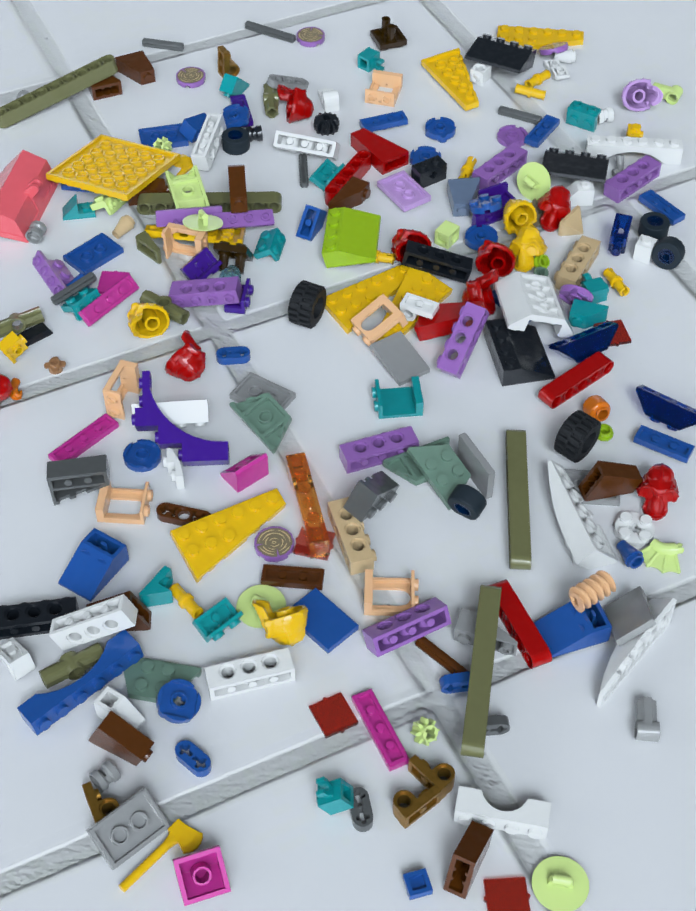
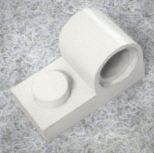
(329, 99)
(415, 305)
(16, 658)

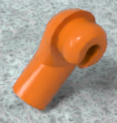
(15, 393)

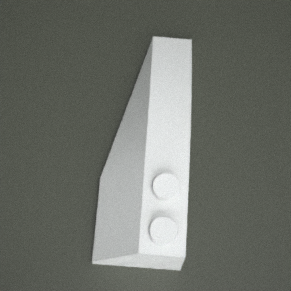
(582, 536)
(628, 655)

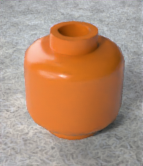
(596, 408)

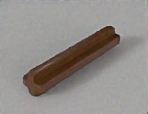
(439, 656)

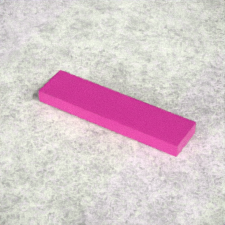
(108, 300)
(85, 439)
(380, 730)

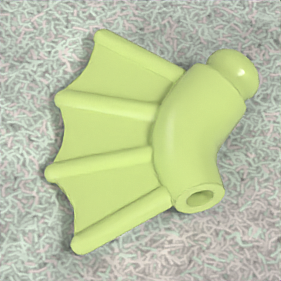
(663, 556)

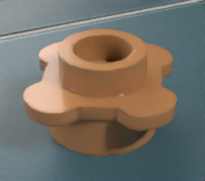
(55, 365)

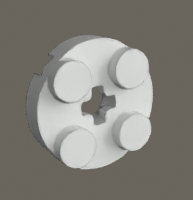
(634, 520)

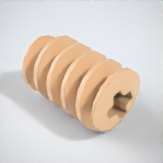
(591, 590)

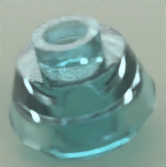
(230, 271)

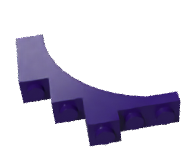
(194, 450)

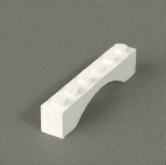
(666, 150)

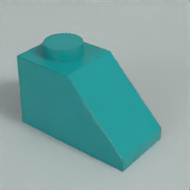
(232, 85)
(586, 314)

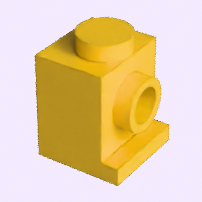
(634, 130)
(13, 346)

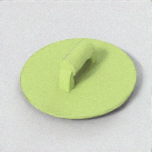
(533, 180)
(202, 221)
(258, 592)
(560, 884)

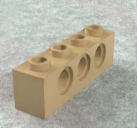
(578, 262)
(351, 538)

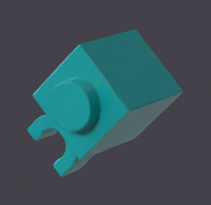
(370, 59)
(596, 287)
(334, 795)

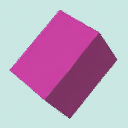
(246, 471)
(201, 875)

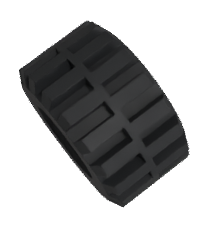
(307, 304)
(577, 436)

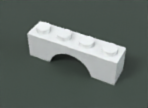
(529, 819)

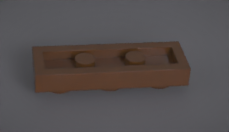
(292, 577)

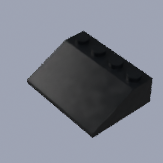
(502, 53)
(576, 166)
(517, 354)

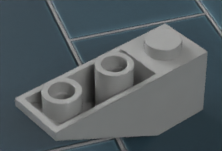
(465, 633)

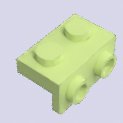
(110, 203)

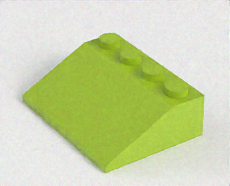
(350, 237)

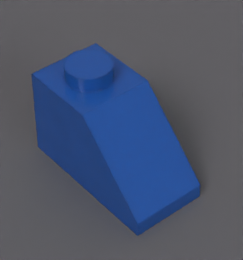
(192, 126)
(311, 222)

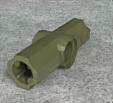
(270, 101)
(175, 312)
(27, 318)
(71, 665)

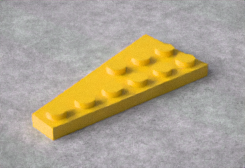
(539, 37)
(453, 76)
(233, 235)
(422, 285)
(353, 299)
(221, 533)

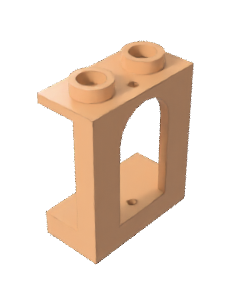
(387, 80)
(171, 245)
(373, 335)
(129, 380)
(108, 493)
(372, 583)

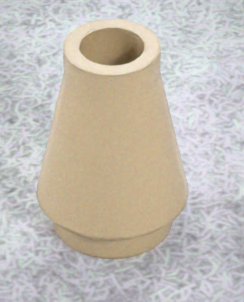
(124, 225)

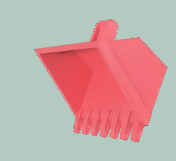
(23, 194)

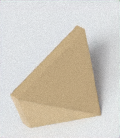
(571, 223)

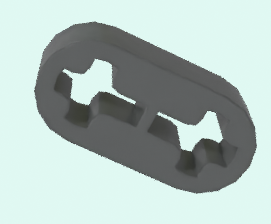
(497, 725)
(365, 808)

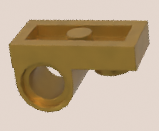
(225, 63)
(428, 778)
(97, 805)
(417, 806)

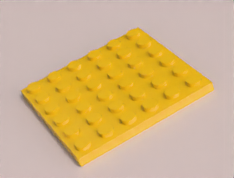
(113, 167)

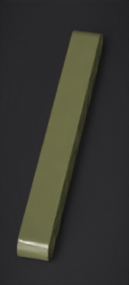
(57, 90)
(150, 202)
(518, 500)
(481, 672)

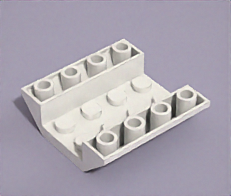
(532, 298)

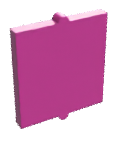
(108, 279)

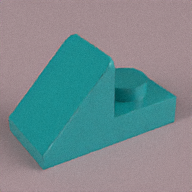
(73, 210)
(157, 590)

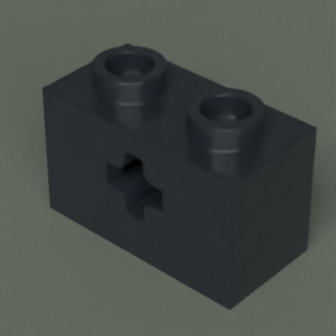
(429, 171)

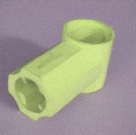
(670, 94)

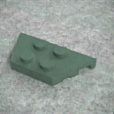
(264, 418)
(406, 468)
(440, 468)
(149, 675)

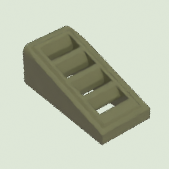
(148, 247)

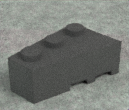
(77, 475)
(371, 496)

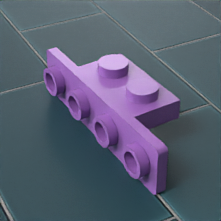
(176, 216)
(252, 218)
(52, 272)

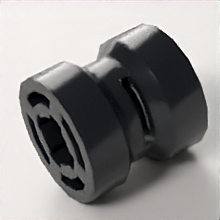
(255, 133)

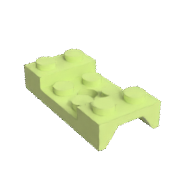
(187, 182)

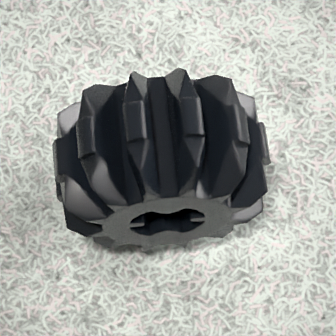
(326, 123)

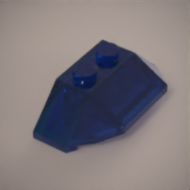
(586, 343)
(665, 409)

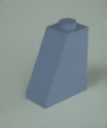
(460, 193)

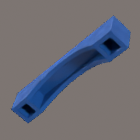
(47, 708)

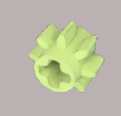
(163, 144)
(424, 731)

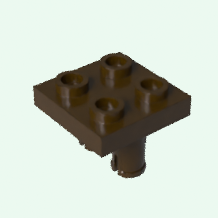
(388, 36)
(238, 252)

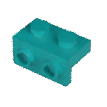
(583, 115)
(325, 174)
(270, 243)
(81, 300)
(217, 619)

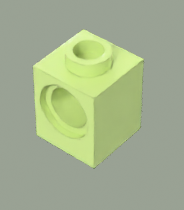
(446, 234)

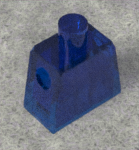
(619, 241)

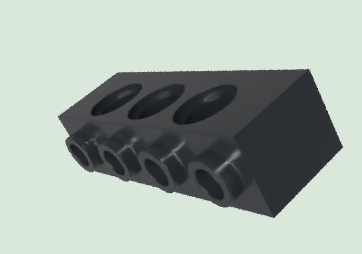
(437, 261)
(33, 617)

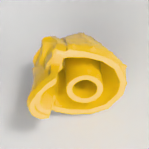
(517, 215)
(526, 246)
(148, 320)
(283, 625)

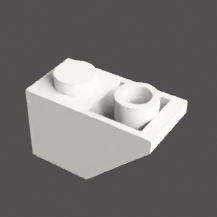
(113, 701)

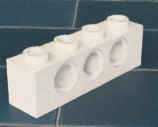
(208, 141)
(306, 145)
(93, 622)
(242, 682)

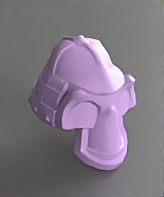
(640, 94)

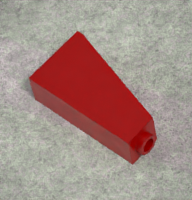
(384, 154)
(442, 321)

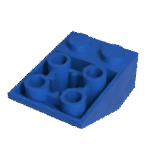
(94, 564)
(570, 630)

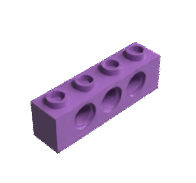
(501, 166)
(632, 178)
(206, 292)
(468, 312)
(374, 449)
(406, 626)

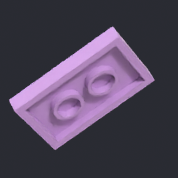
(403, 191)

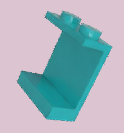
(398, 401)

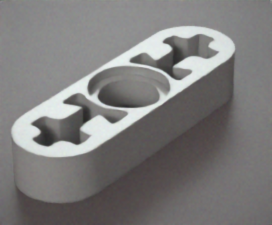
(290, 82)

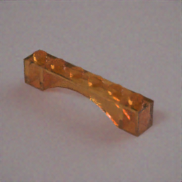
(308, 504)

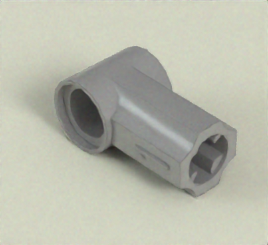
(646, 724)

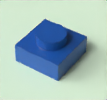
(417, 884)

